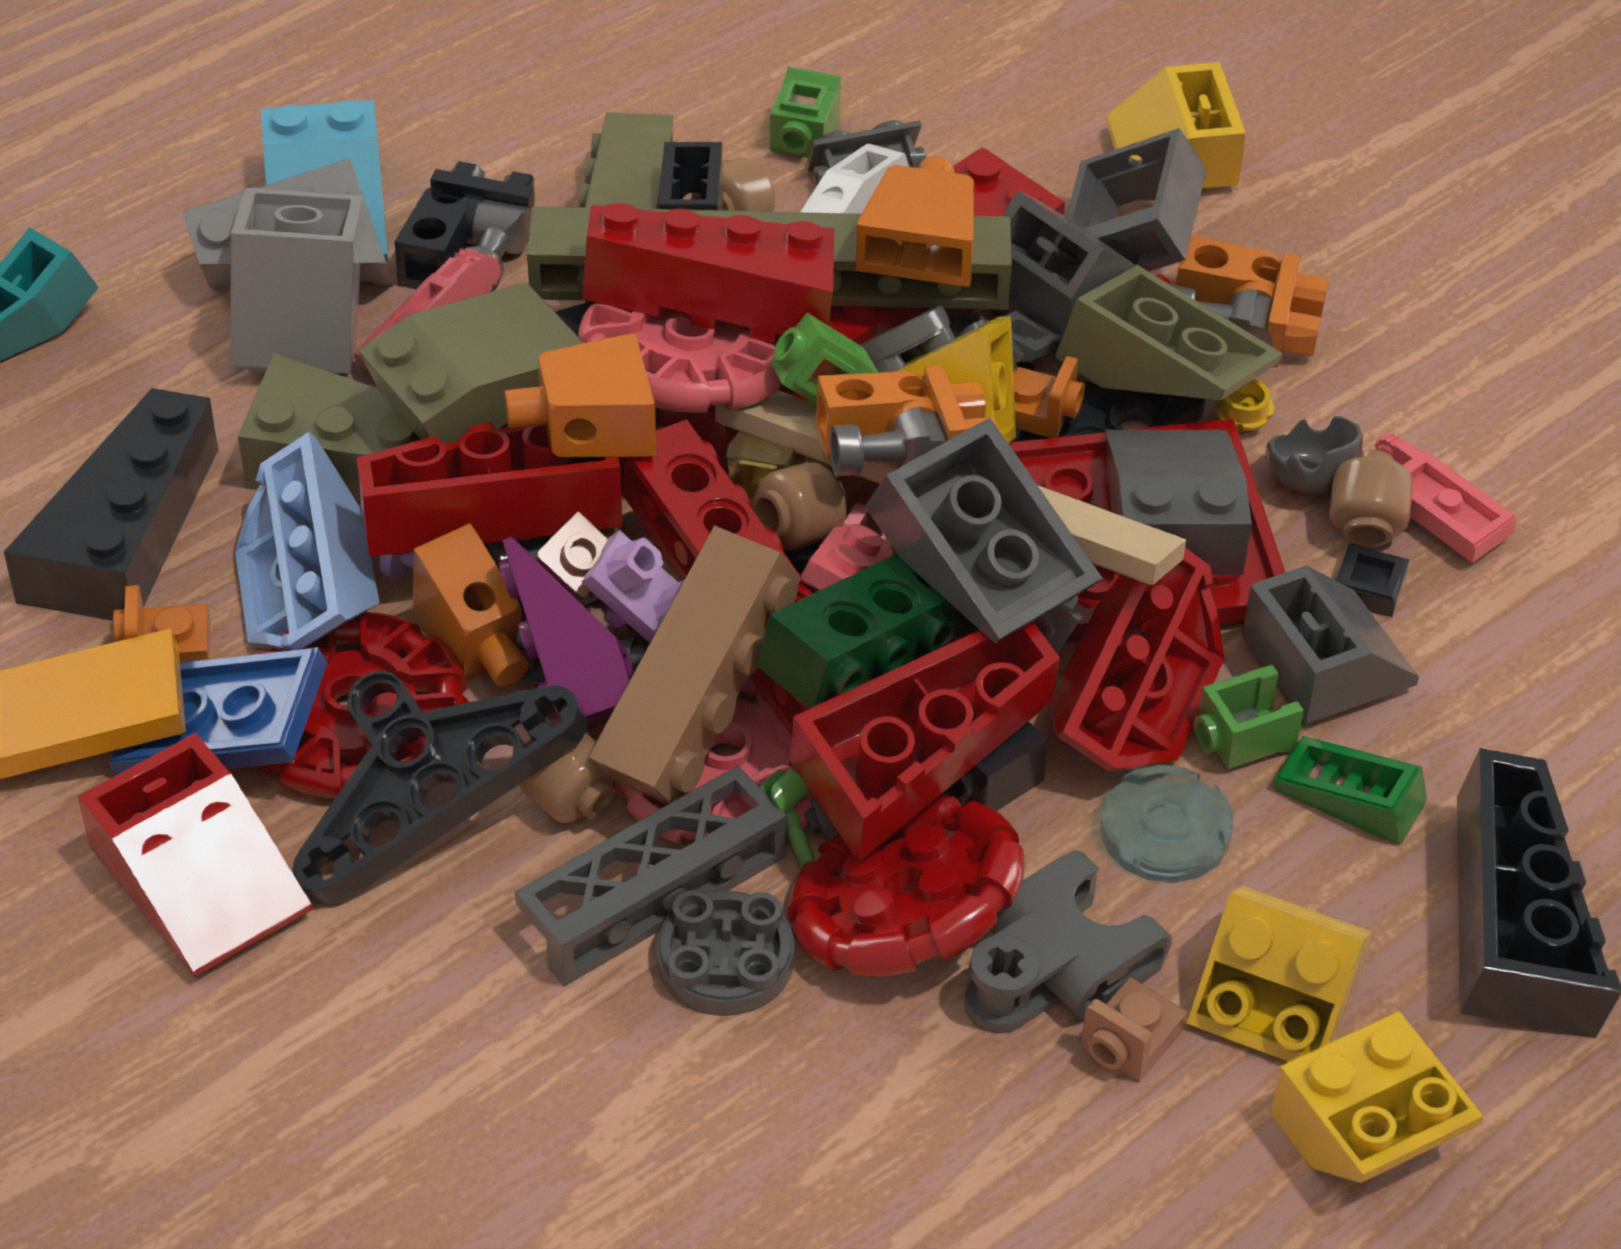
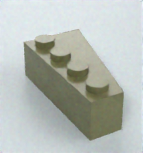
(626, 161)
(338, 411)

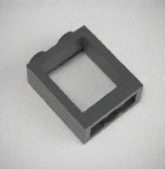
(1154, 234)

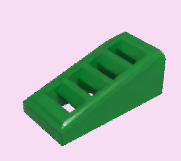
(1385, 811)

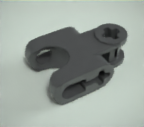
(1054, 953)

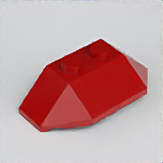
(1141, 669)

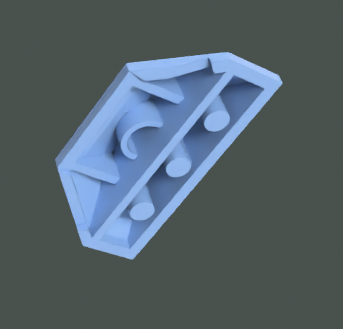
(302, 551)

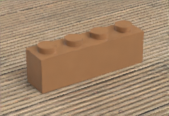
(695, 667)

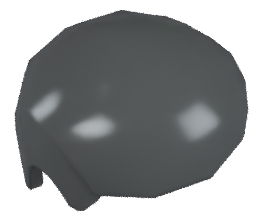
(1308, 457)

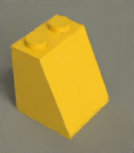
(980, 357)

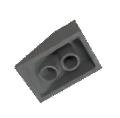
(1185, 487)
(982, 532)

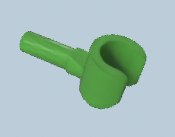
(786, 792)

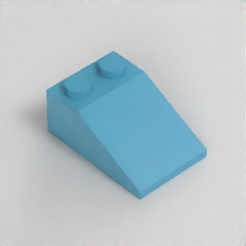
(324, 134)

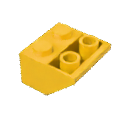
(1197, 103)
(1278, 975)
(1370, 1101)

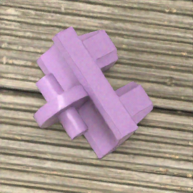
(632, 584)

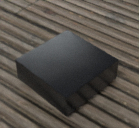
(1374, 577)

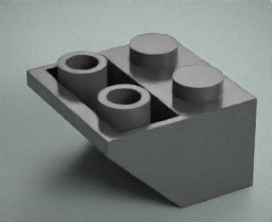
(1053, 263)
(1322, 643)

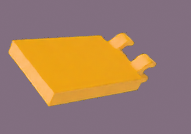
(90, 702)

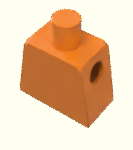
(919, 224)
(590, 400)
(468, 606)

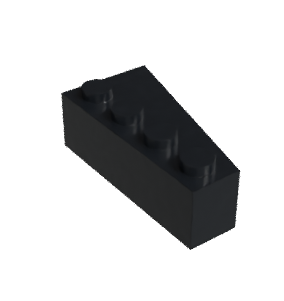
(117, 510)
(1521, 906)

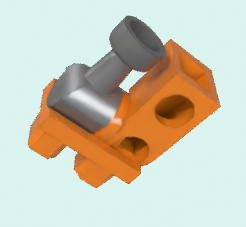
(1256, 292)
(892, 415)

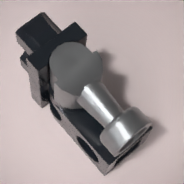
(464, 211)

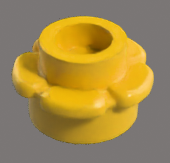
(1248, 406)

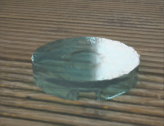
(1166, 824)

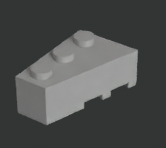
(212, 224)

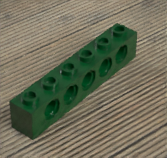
(856, 631)

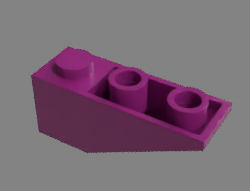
(566, 638)

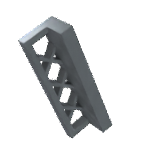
(637, 908)

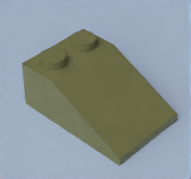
(1159, 341)
(457, 359)

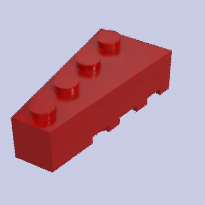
(709, 267)
(490, 478)
(918, 729)

